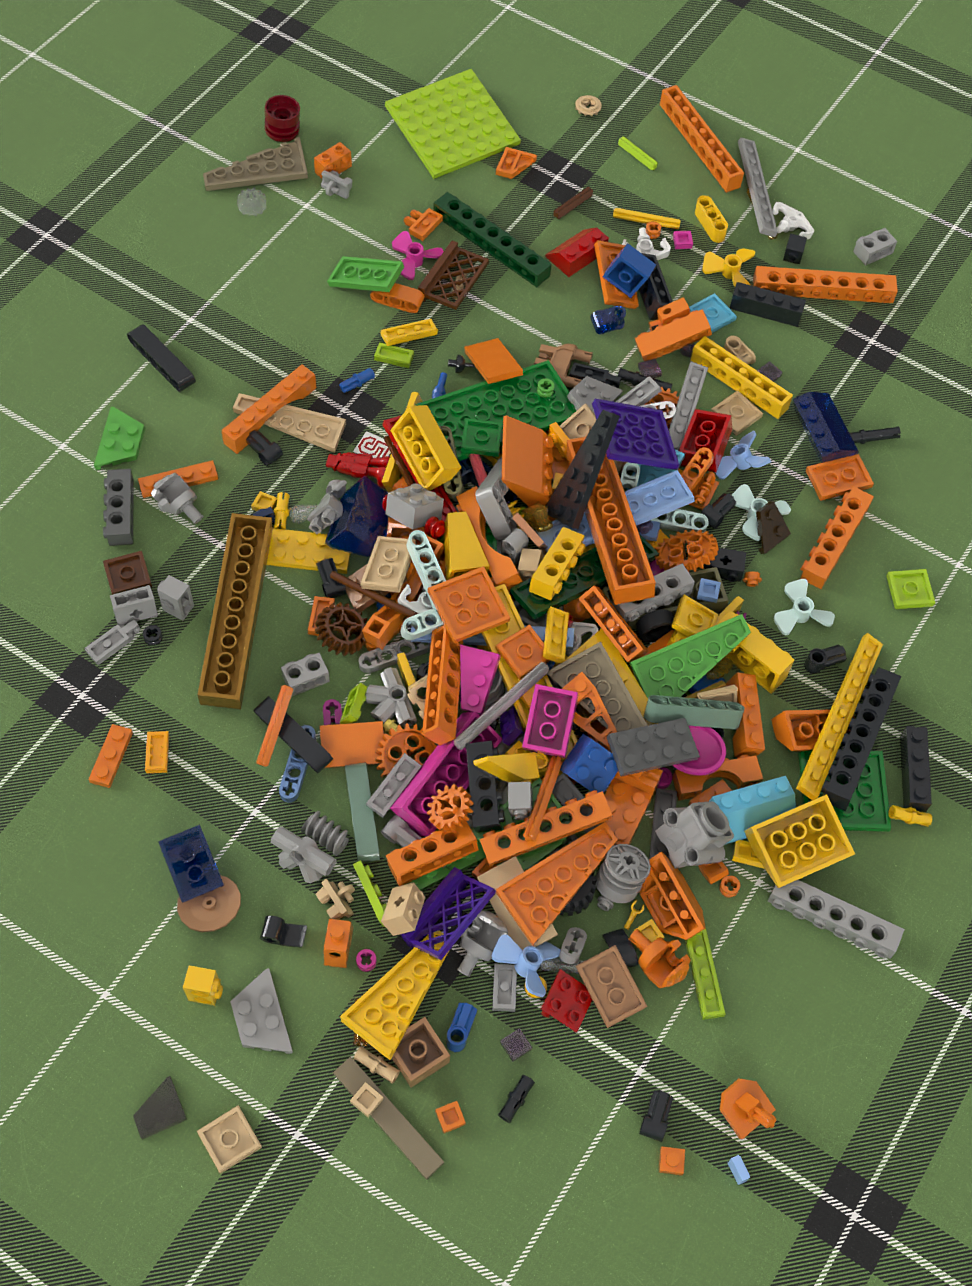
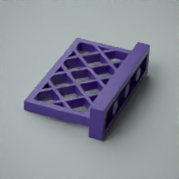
(438, 906)

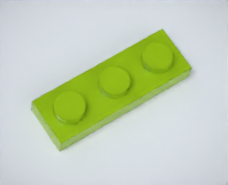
(372, 891)

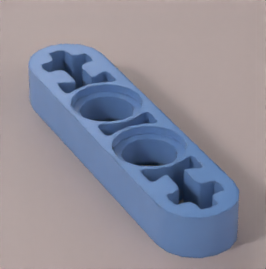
(294, 763)

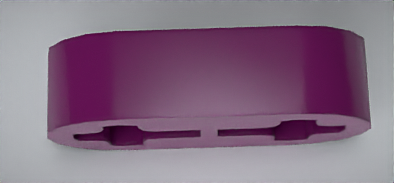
(326, 712)

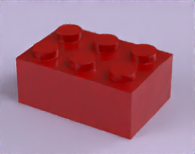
(706, 431)

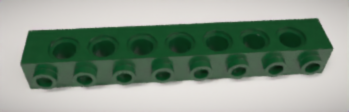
(493, 239)

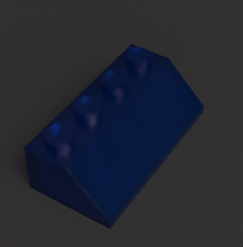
(824, 426)

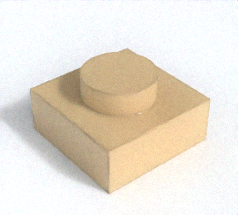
(366, 1099)

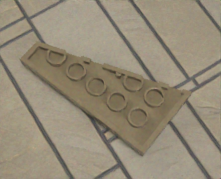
(260, 168)
(603, 675)

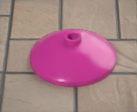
(711, 752)

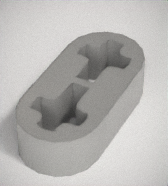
(576, 947)

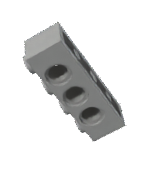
(676, 577)

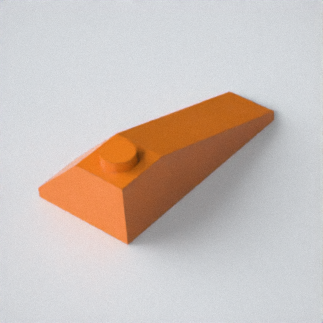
(800, 728)

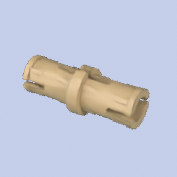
(376, 1064)

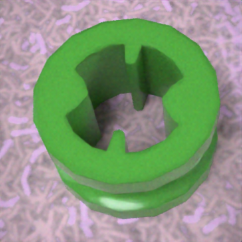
(545, 383)

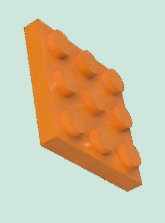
(468, 604)

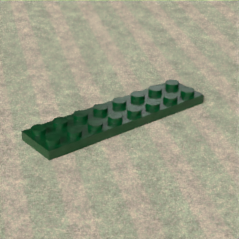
(582, 577)

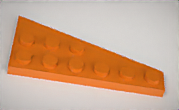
(547, 887)

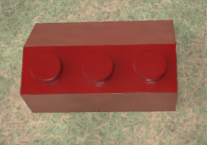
(576, 251)

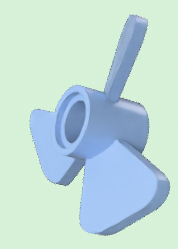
(741, 457)
(525, 961)

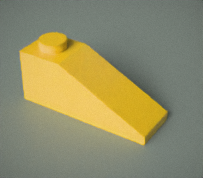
(511, 767)

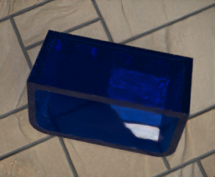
(361, 519)

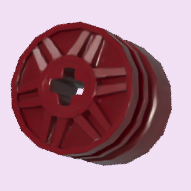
(282, 118)

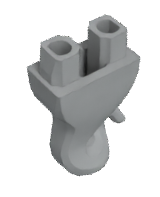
(329, 507)

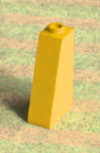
(461, 546)

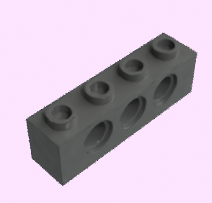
(121, 495)

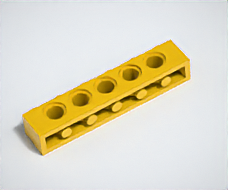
(742, 377)

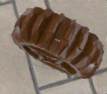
(337, 634)

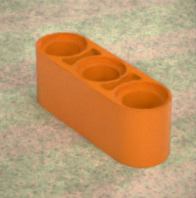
(400, 297)

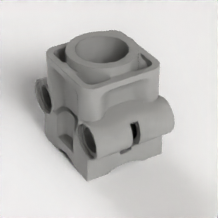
(695, 834)

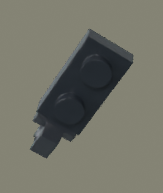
(581, 371)

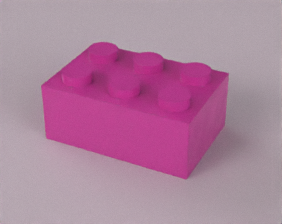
(550, 721)

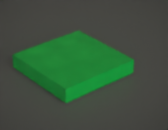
(481, 437)

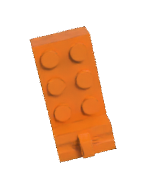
(629, 801)

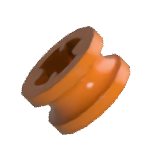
(653, 229)
(724, 889)

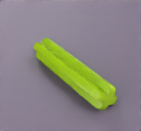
(636, 152)

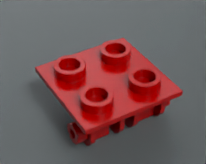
(567, 1001)

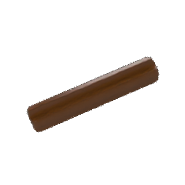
(573, 202)

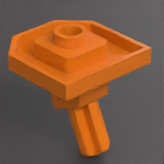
(746, 1107)

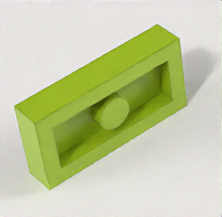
(353, 704)

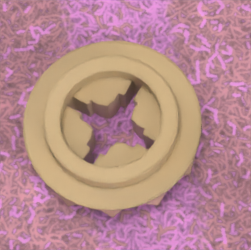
(583, 101)

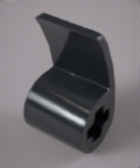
(280, 933)
(623, 945)

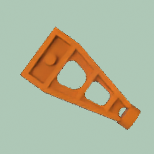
(587, 690)

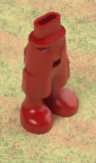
(359, 465)

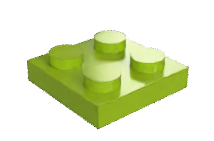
(910, 589)

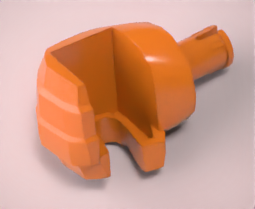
(659, 960)

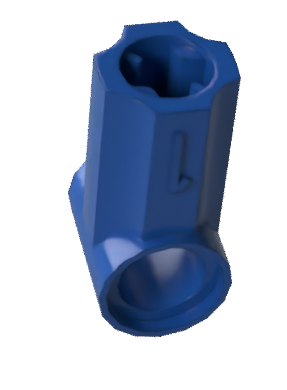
(461, 1026)

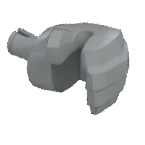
(176, 497)
(480, 940)

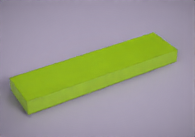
(705, 976)

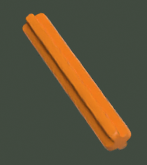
(274, 726)

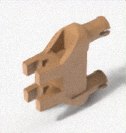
(561, 359)

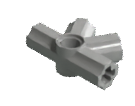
(385, 697)
(302, 852)

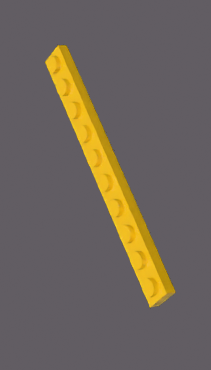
(839, 717)

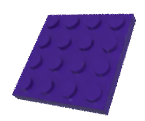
(639, 435)

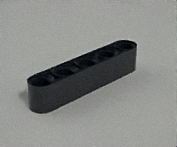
(161, 358)
(296, 737)

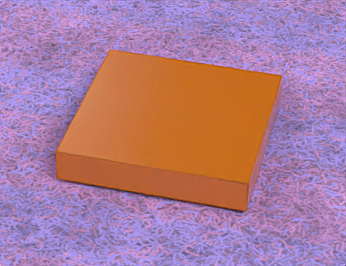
(522, 651)

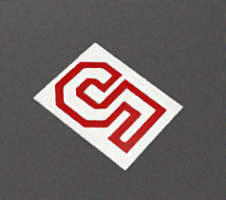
(372, 445)

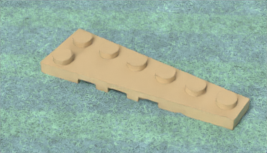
(301, 423)

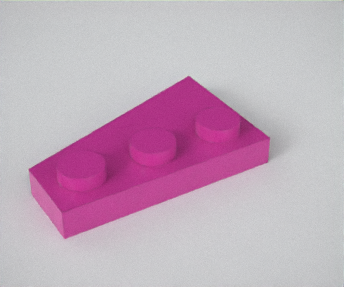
(477, 676)

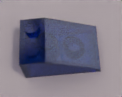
(191, 863)

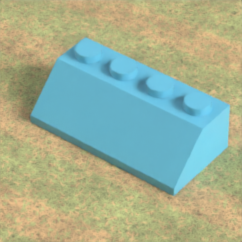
(755, 804)

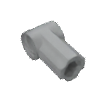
(399, 832)

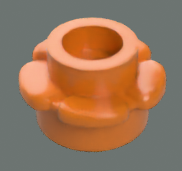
(752, 578)

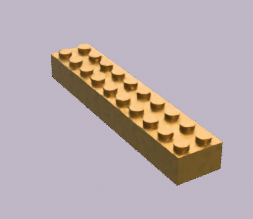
(235, 612)

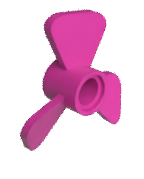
(414, 253)

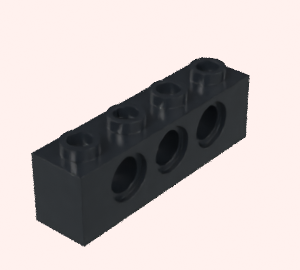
(654, 290)
(484, 820)

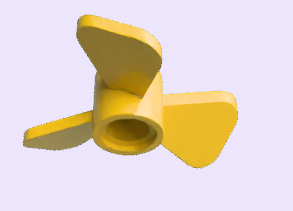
(729, 266)

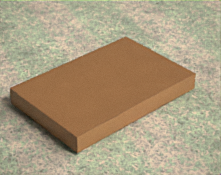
(611, 986)

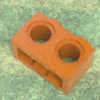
(335, 158)

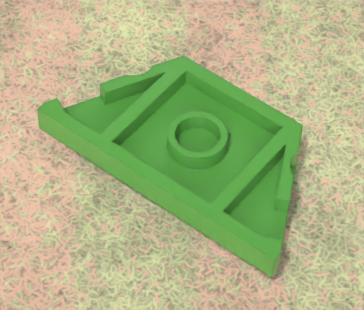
(119, 440)

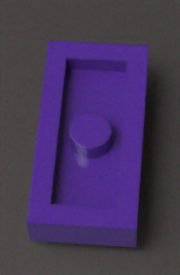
(510, 726)

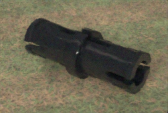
(516, 1099)

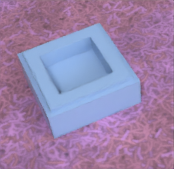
(738, 1169)

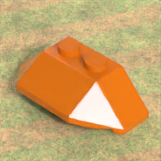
(671, 900)

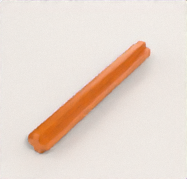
(542, 799)

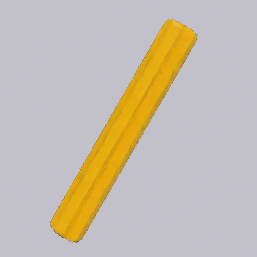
(646, 218)

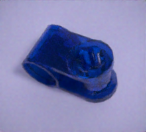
(607, 320)

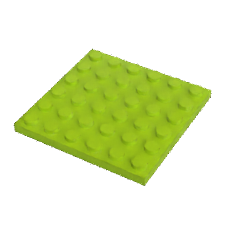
(452, 123)

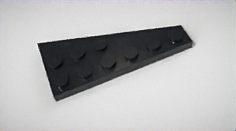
(577, 483)

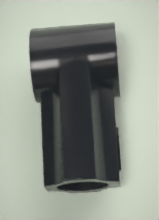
(266, 451)
(719, 509)
(330, 587)
(825, 658)
(655, 1121)

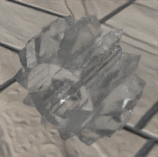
(251, 202)

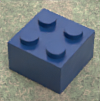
(629, 270)
(590, 765)

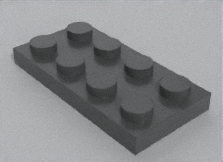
(653, 746)

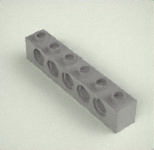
(827, 904)

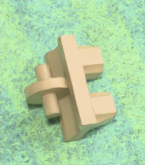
(340, 907)

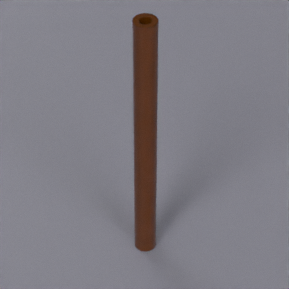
(372, 594)

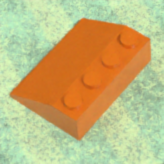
(527, 461)

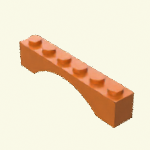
(293, 387)
(500, 566)
(386, 620)

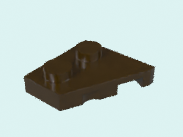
(770, 527)

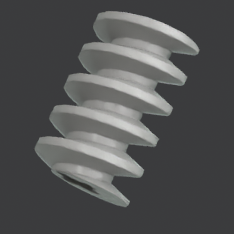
(325, 833)

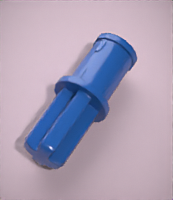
(357, 380)

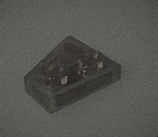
(160, 1110)

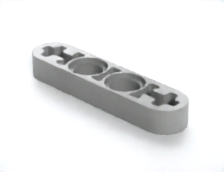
(393, 649)

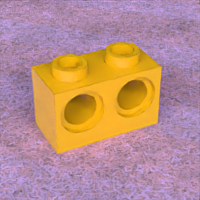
(202, 985)

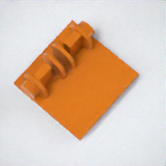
(704, 490)

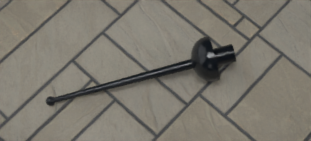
(459, 364)

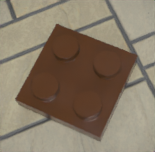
(127, 572)

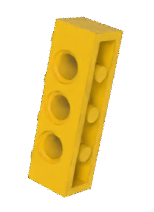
(557, 563)

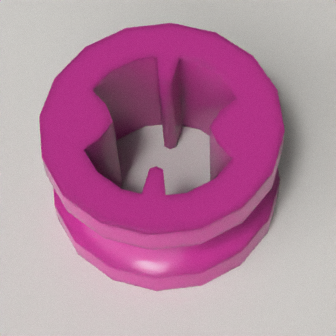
(366, 952)

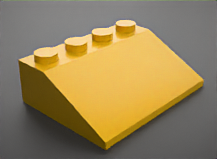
(800, 841)

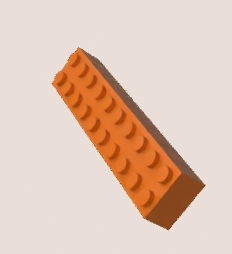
(616, 534)

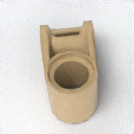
(739, 349)

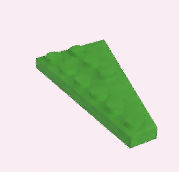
(684, 663)

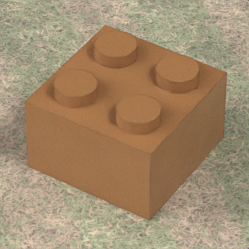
(420, 1053)

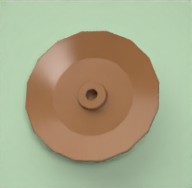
(211, 909)

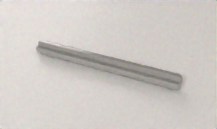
(501, 705)

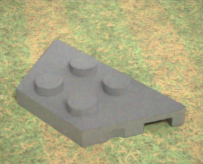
(590, 389)
(260, 1016)

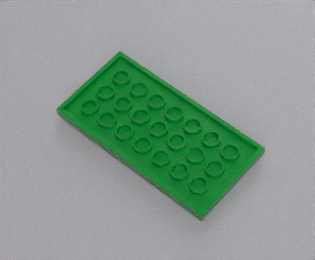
(510, 397)

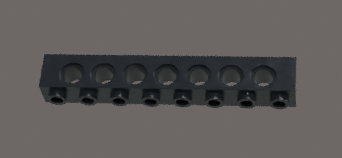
(861, 738)

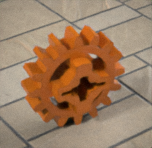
(459, 806)

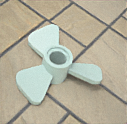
(746, 500)
(797, 593)

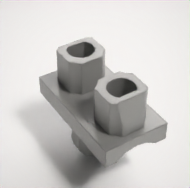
(335, 184)

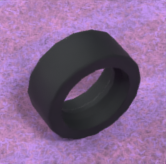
(655, 625)

